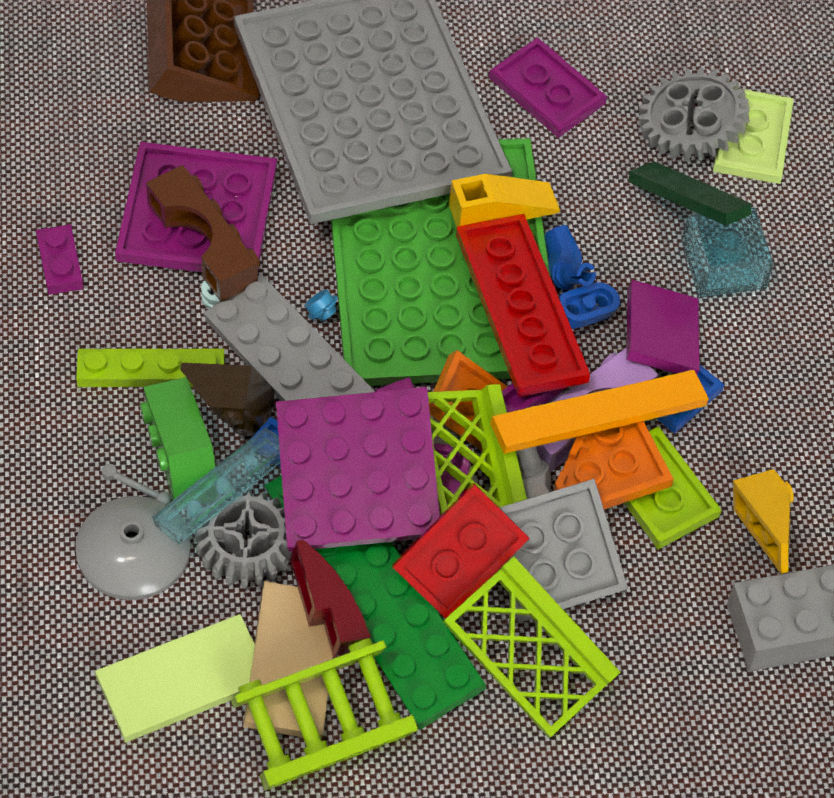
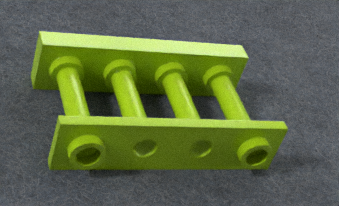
(317, 752)

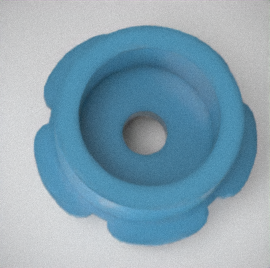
(321, 305)

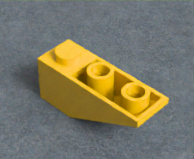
(496, 197)

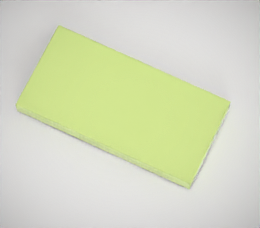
(178, 678)

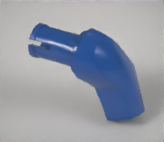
(566, 260)

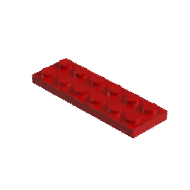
(522, 305)

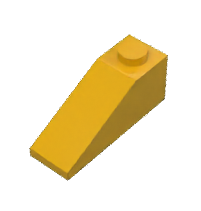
(764, 508)

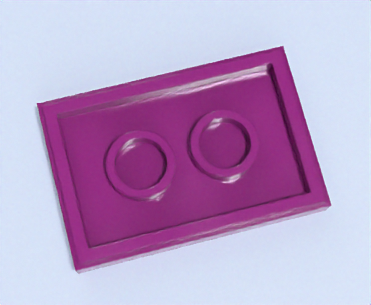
(547, 87)
(662, 328)

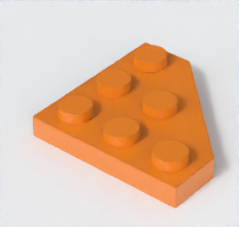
(620, 461)

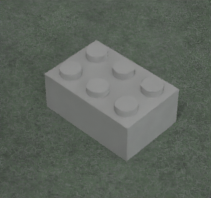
(784, 617)

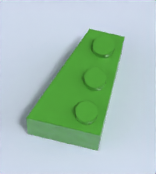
(178, 433)

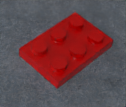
(460, 551)

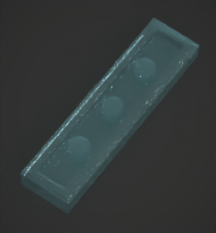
(219, 486)

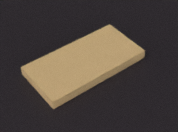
(282, 648)

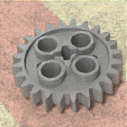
(717, 118)

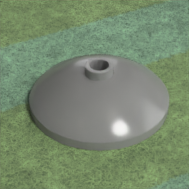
(127, 565)

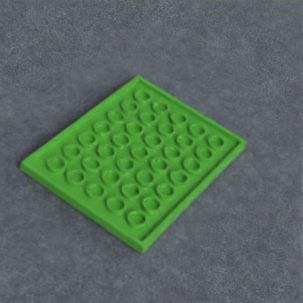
(409, 289)

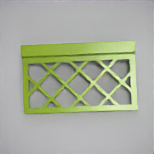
(500, 467)
(555, 624)

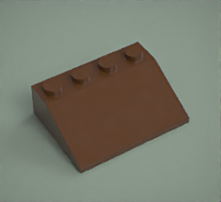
(198, 51)

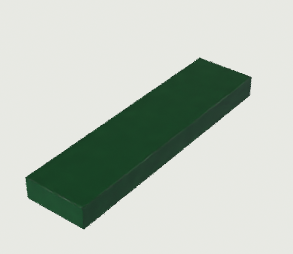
(690, 193)

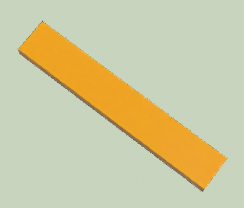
(598, 411)

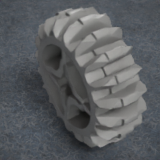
(265, 539)

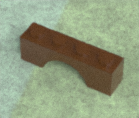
(181, 202)

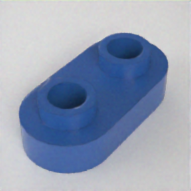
(581, 304)

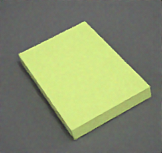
(764, 144)

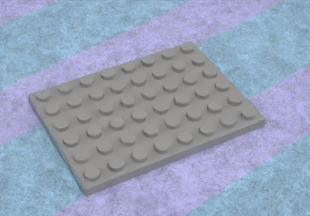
(368, 102)

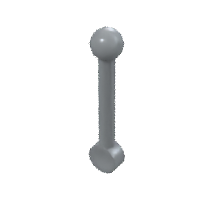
(110, 472)

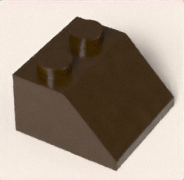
(233, 393)

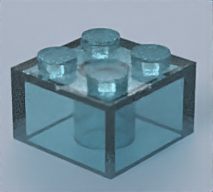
(727, 256)

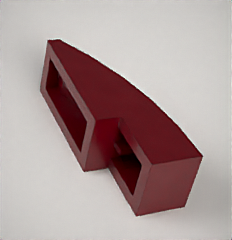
(327, 599)

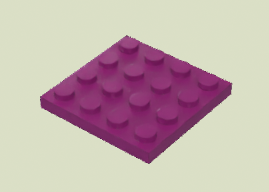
(235, 181)
(357, 468)

